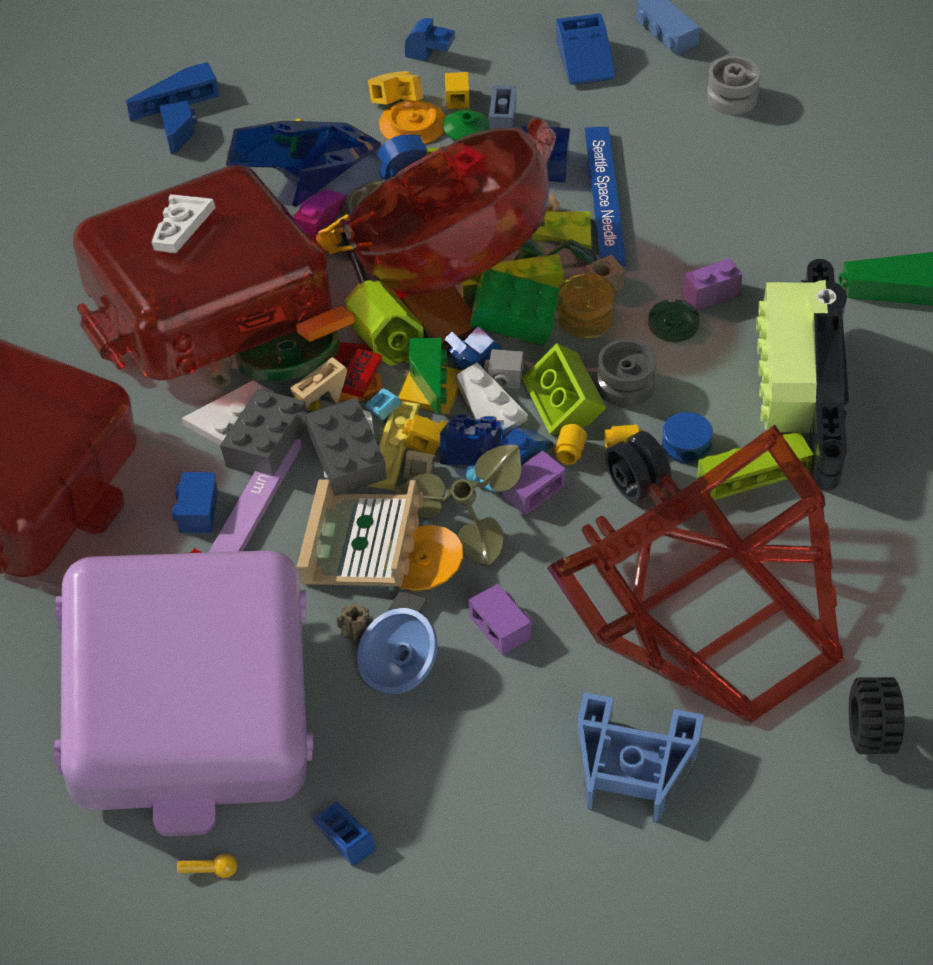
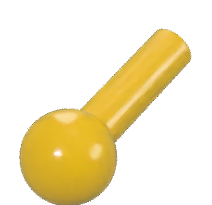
(223, 866)

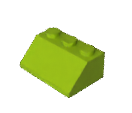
(563, 390)

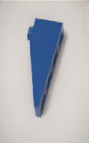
(190, 85)

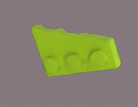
(565, 226)

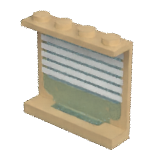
(332, 526)

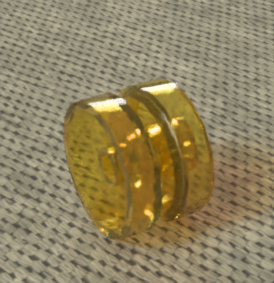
(586, 305)

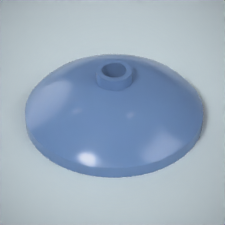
(388, 642)

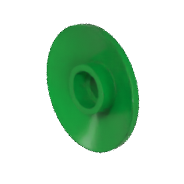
(464, 123)

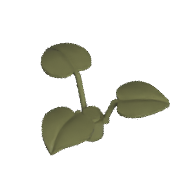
(483, 539)

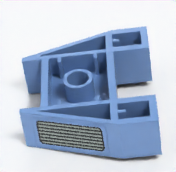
(634, 759)

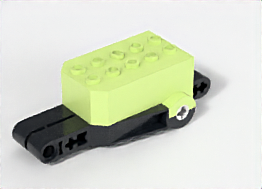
(806, 365)

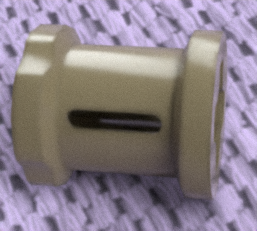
(219, 372)

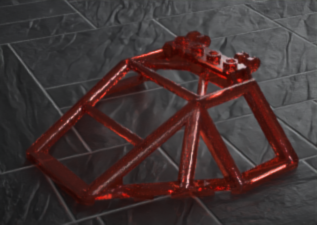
(748, 553)

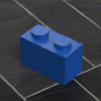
(196, 502)

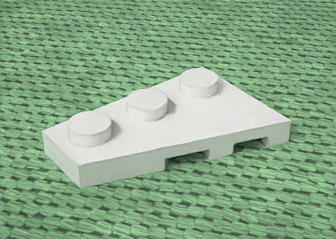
(180, 221)
(488, 398)
(219, 416)

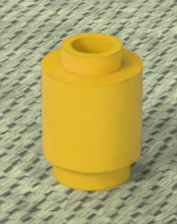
(619, 433)
(570, 444)

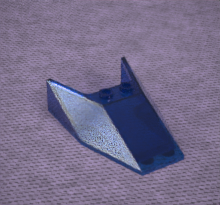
(302, 151)

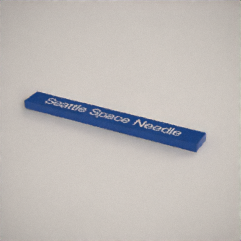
(604, 194)

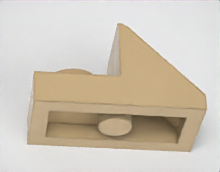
(325, 381)

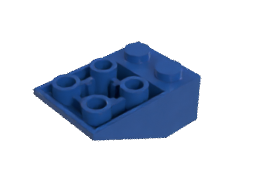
(584, 48)

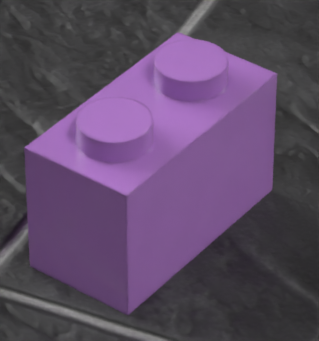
(712, 284)
(539, 481)
(500, 619)

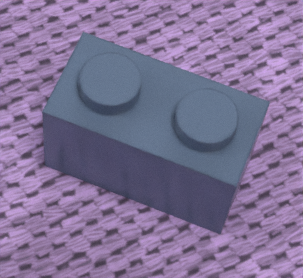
(502, 107)

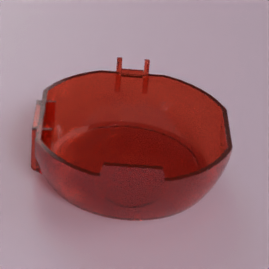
(455, 210)

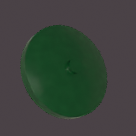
(287, 357)

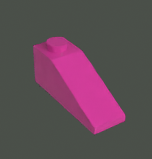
(319, 211)

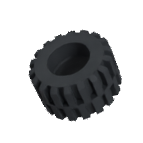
(876, 715)

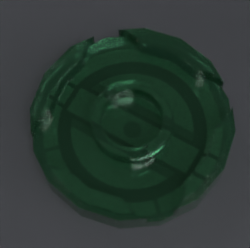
(673, 320)

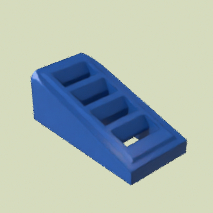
(357, 846)

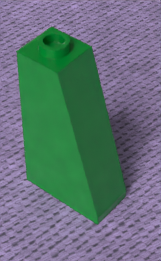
(890, 279)

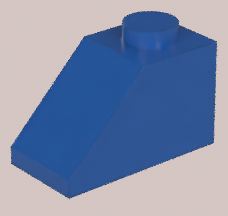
(178, 124)
(529, 442)

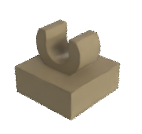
(418, 463)

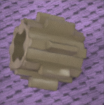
(354, 621)

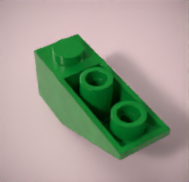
(426, 369)

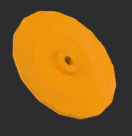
(413, 119)
(433, 559)

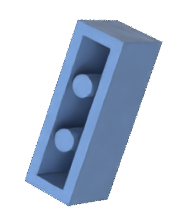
(668, 24)

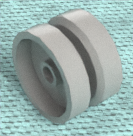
(733, 85)

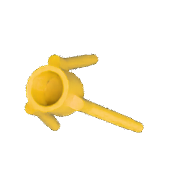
(330, 238)

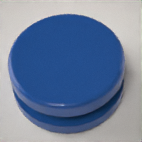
(687, 437)

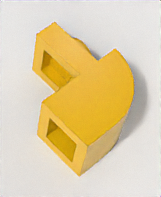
(395, 86)

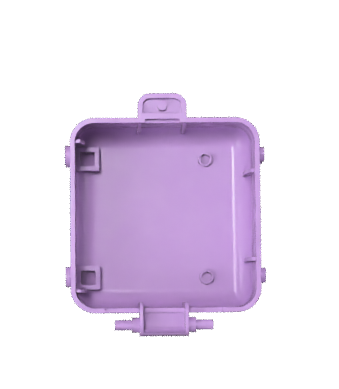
(182, 684)

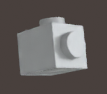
(505, 368)

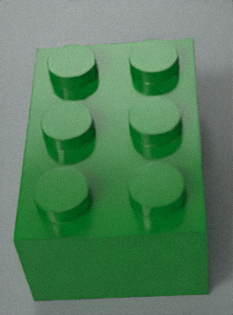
(514, 307)

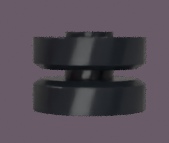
(637, 465)

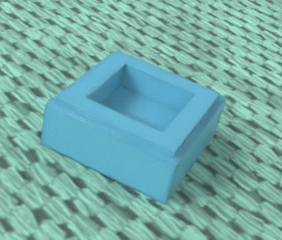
(383, 404)

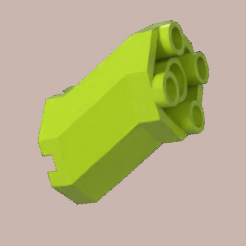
(383, 321)

